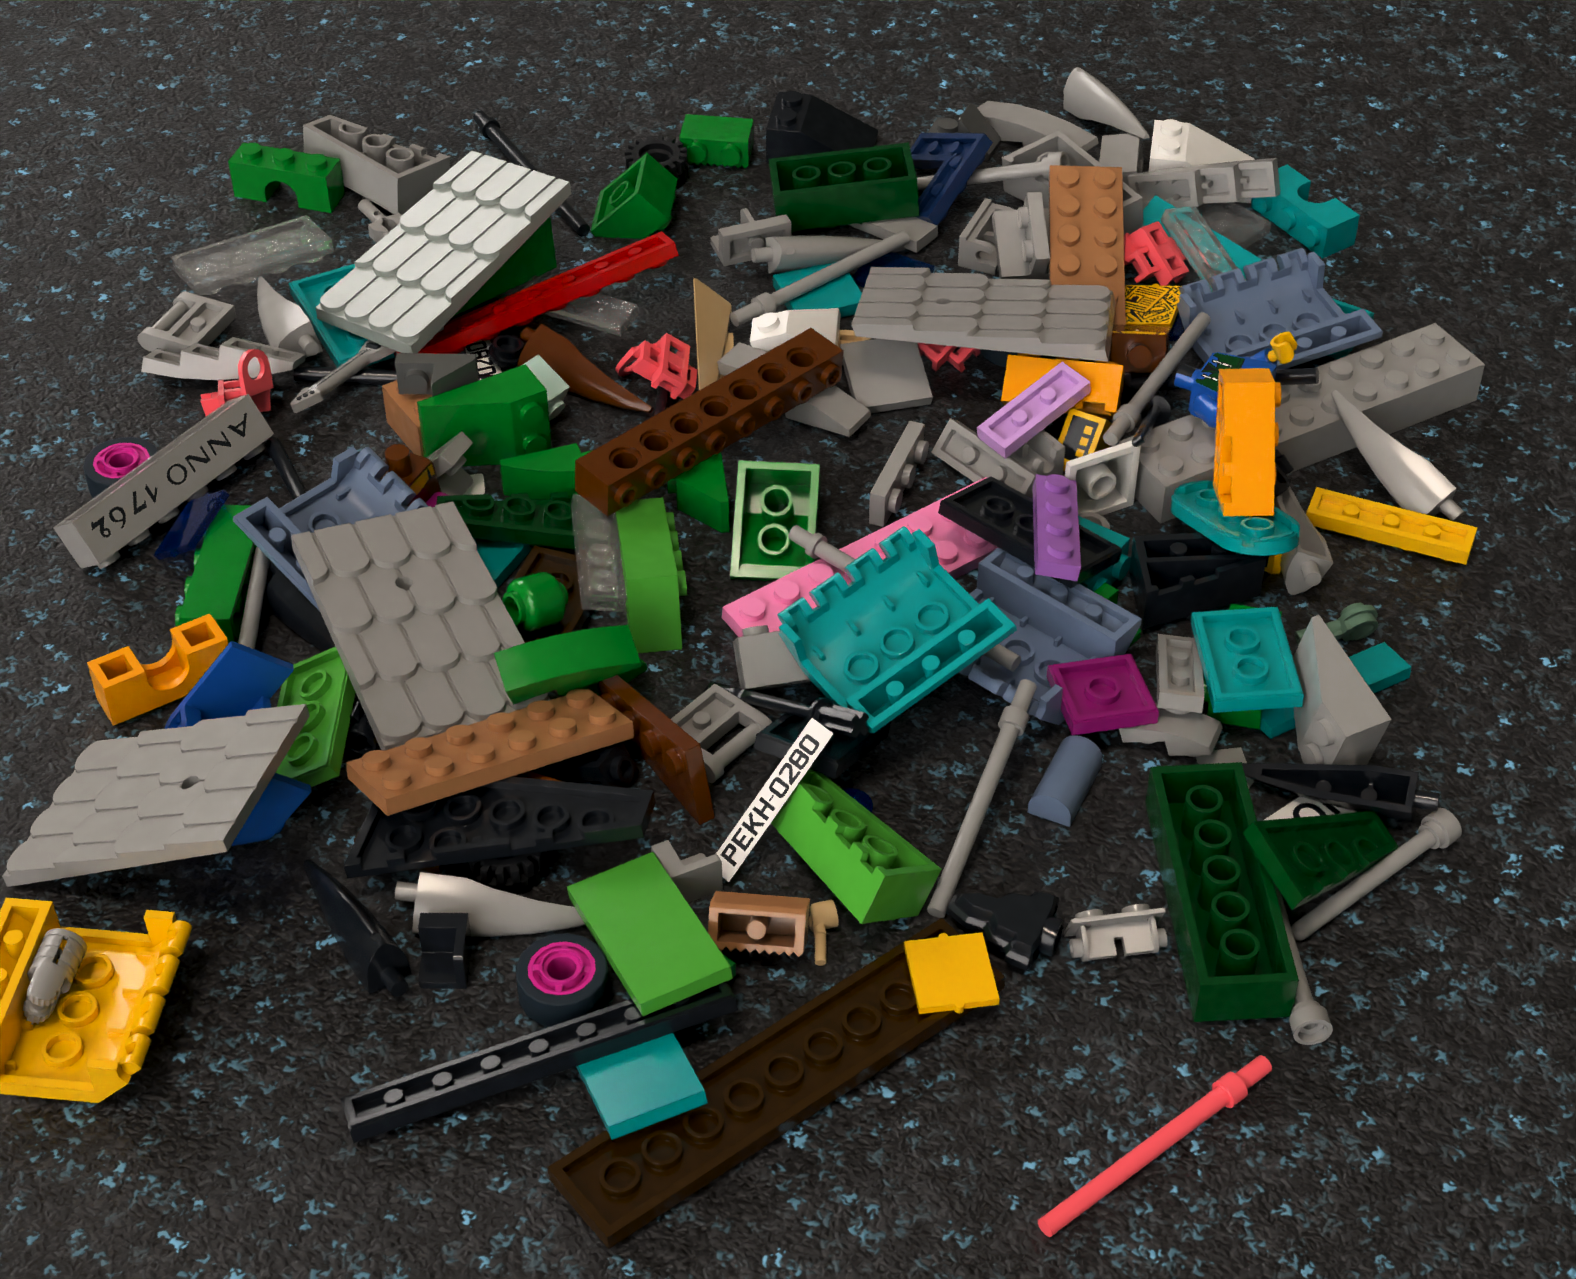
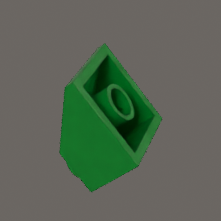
(636, 202)

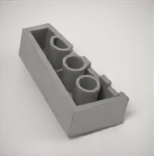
(1077, 156)
(374, 164)

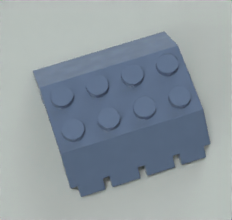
(1270, 303)
(346, 497)
(1051, 627)

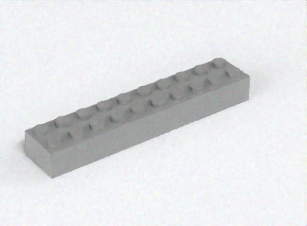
(1389, 383)

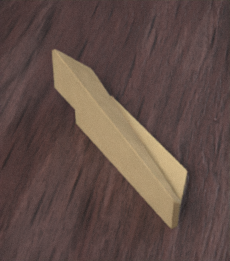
(711, 331)

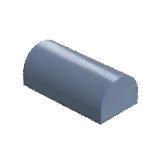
(1066, 780)

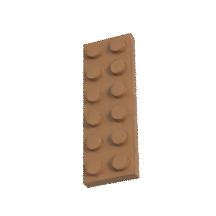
(1087, 229)
(488, 750)

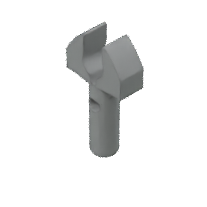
(380, 222)

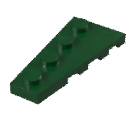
(517, 518)
(1318, 851)

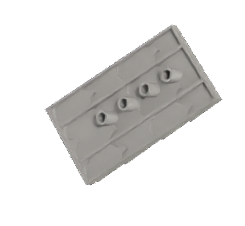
(986, 313)
(412, 620)
(157, 796)

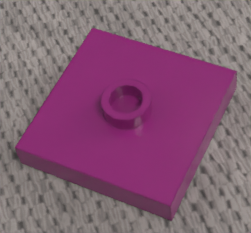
(1103, 694)

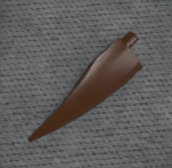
(576, 369)

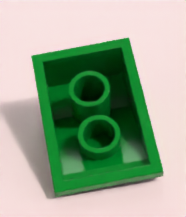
(499, 414)
(767, 506)

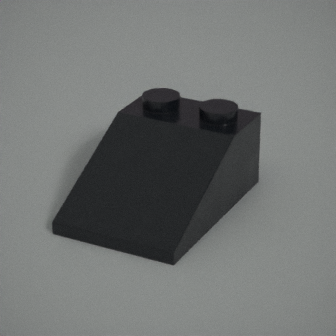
(809, 126)

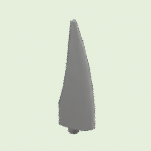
(1094, 101)
(800, 252)
(285, 322)
(1404, 474)
(1311, 558)
(489, 909)

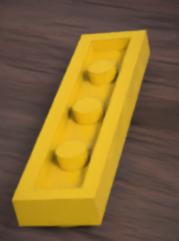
(1391, 525)

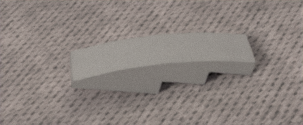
(1028, 124)
(1209, 183)
(218, 363)
(828, 410)

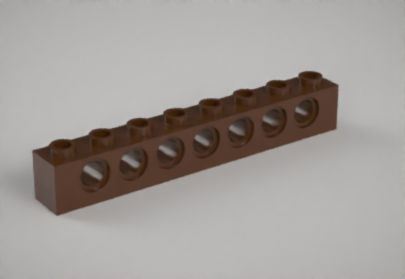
(707, 421)

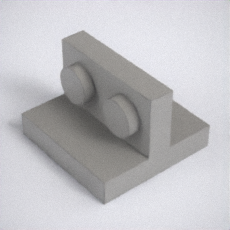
(1023, 240)

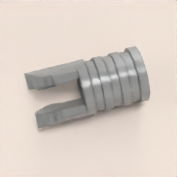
(52, 979)

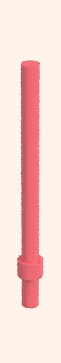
(1225, 1092)

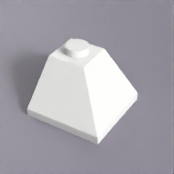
(776, 328)
(1105, 478)

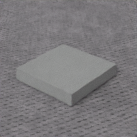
(886, 374)

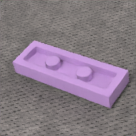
(1033, 409)

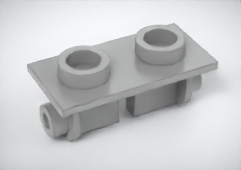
(1097, 932)

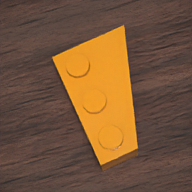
(1105, 379)
(1246, 441)

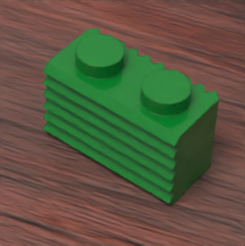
(718, 140)

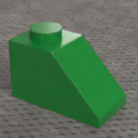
(703, 493)

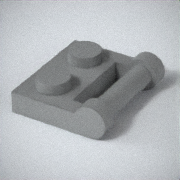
(188, 322)
(714, 716)

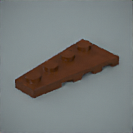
(664, 747)

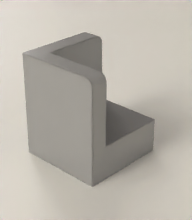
(693, 876)

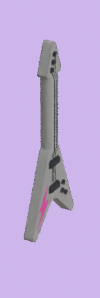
(367, 354)

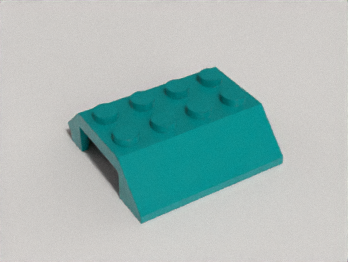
(890, 630)

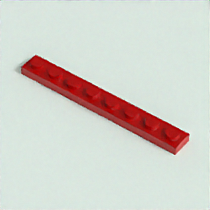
(552, 294)

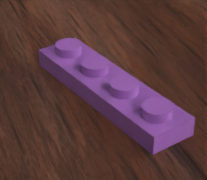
(1056, 527)

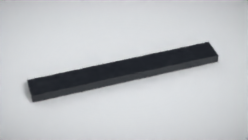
(524, 1061)

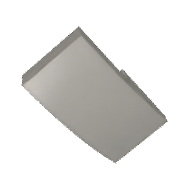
(1183, 734)

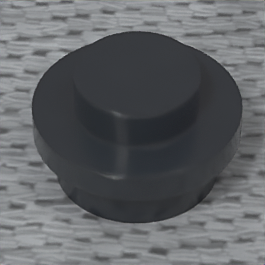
(505, 351)

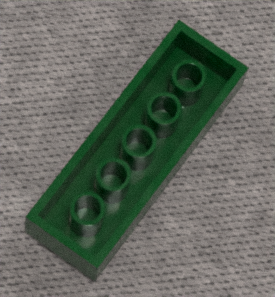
(1219, 894)

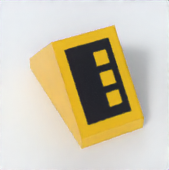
(1082, 434)

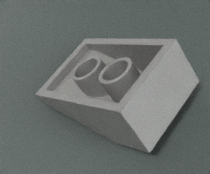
(1339, 711)

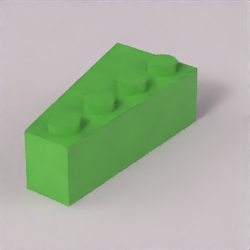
(651, 574)
(855, 852)

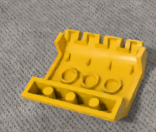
(103, 1020)

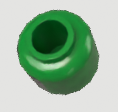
(536, 601)

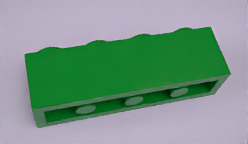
(220, 575)

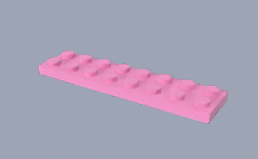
(956, 549)

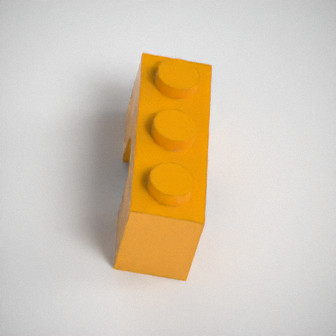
(133, 688)

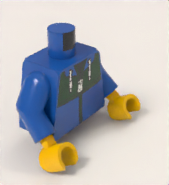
(1204, 381)

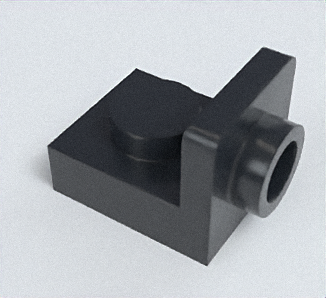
(608, 765)

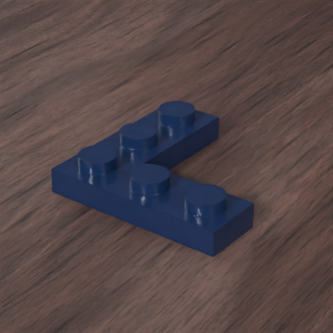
(956, 159)

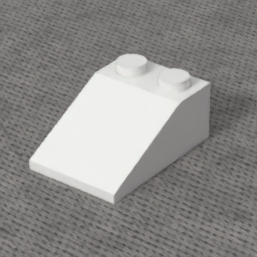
(1184, 145)

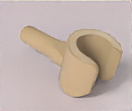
(822, 917)

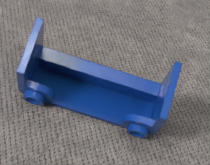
(230, 687)

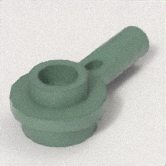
(1353, 624)

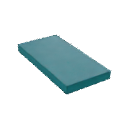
(337, 342)

